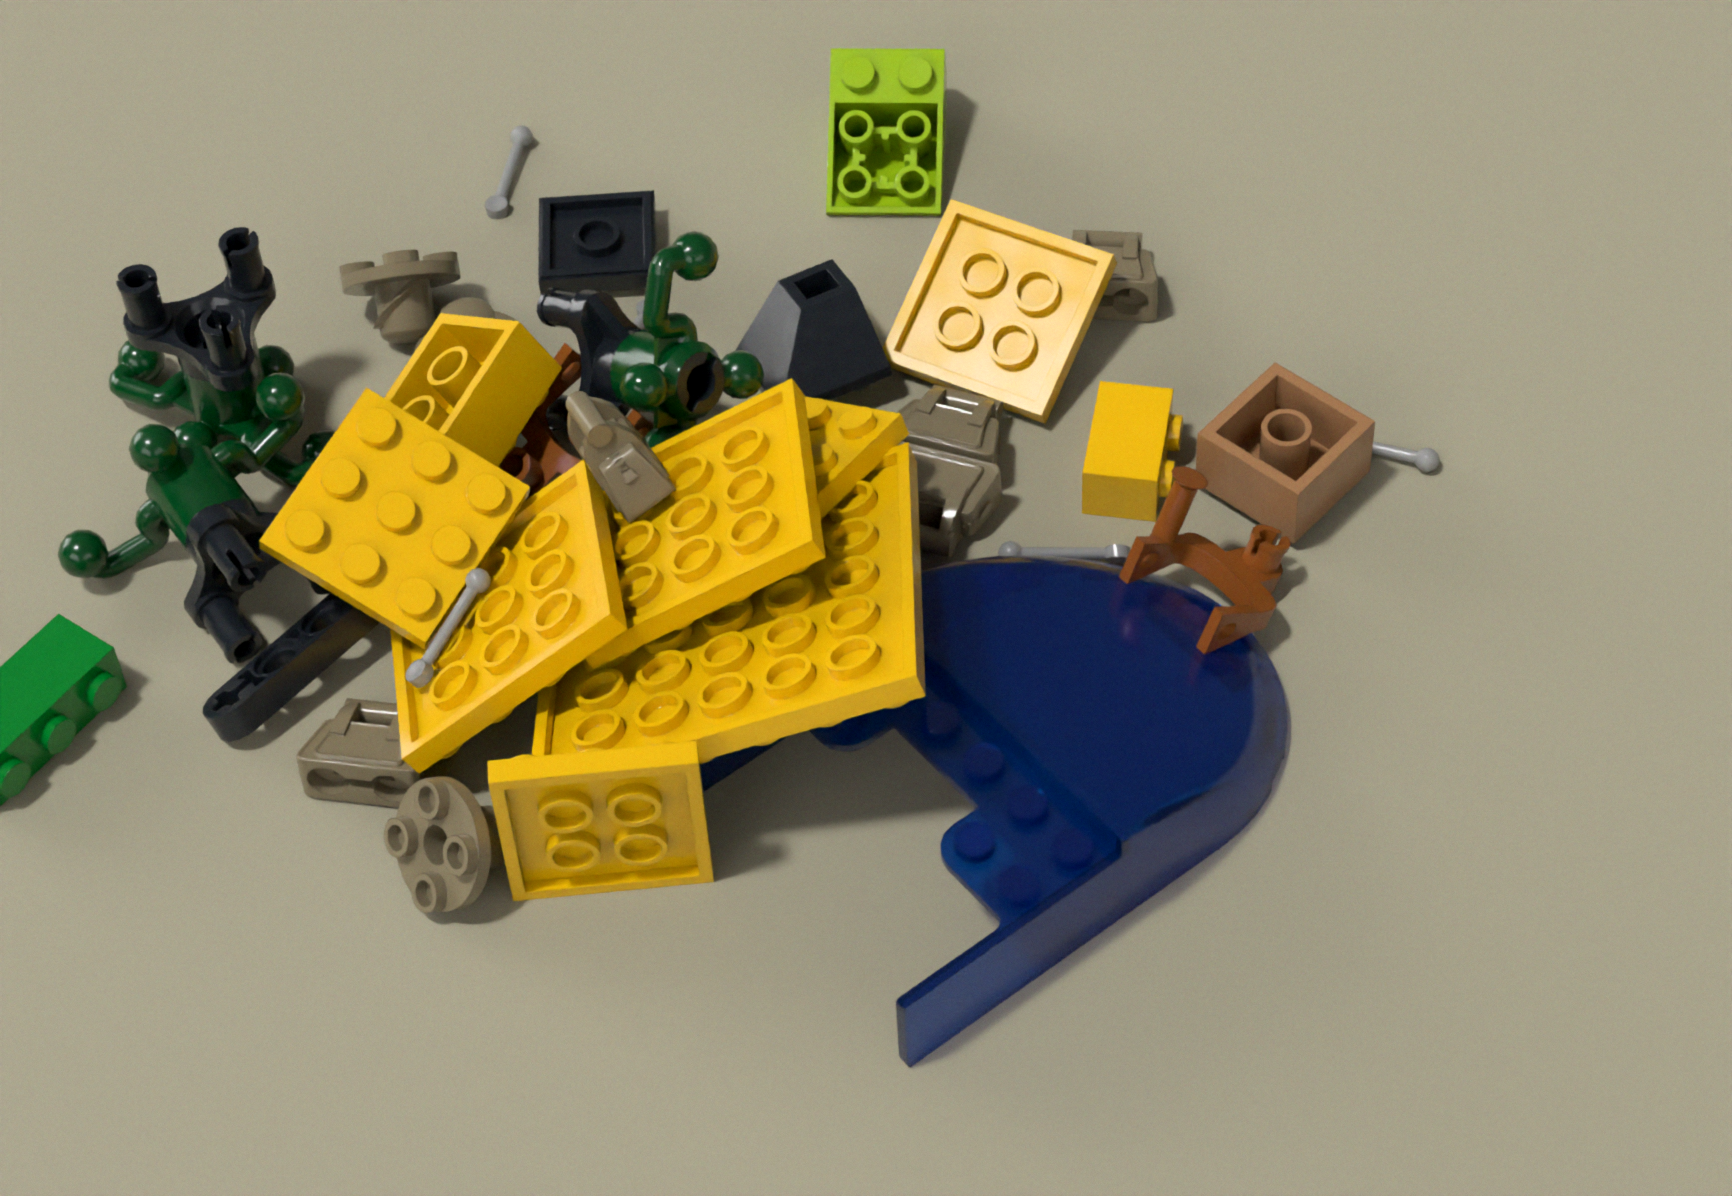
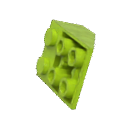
(886, 131)

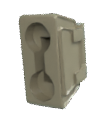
(1134, 283)
(955, 423)
(616, 455)
(953, 497)
(357, 757)

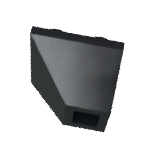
(816, 335)

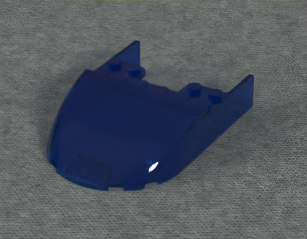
(1086, 746)

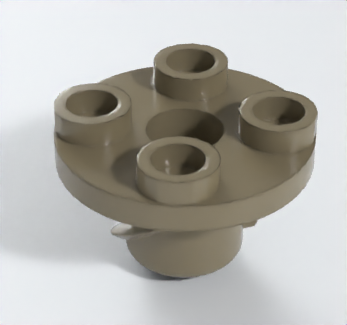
(402, 290)
(443, 844)

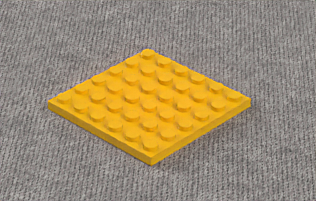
(782, 659)

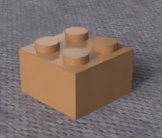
(1285, 451)

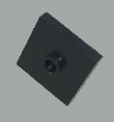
(596, 241)

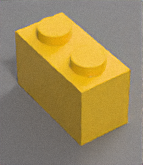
(1128, 451)

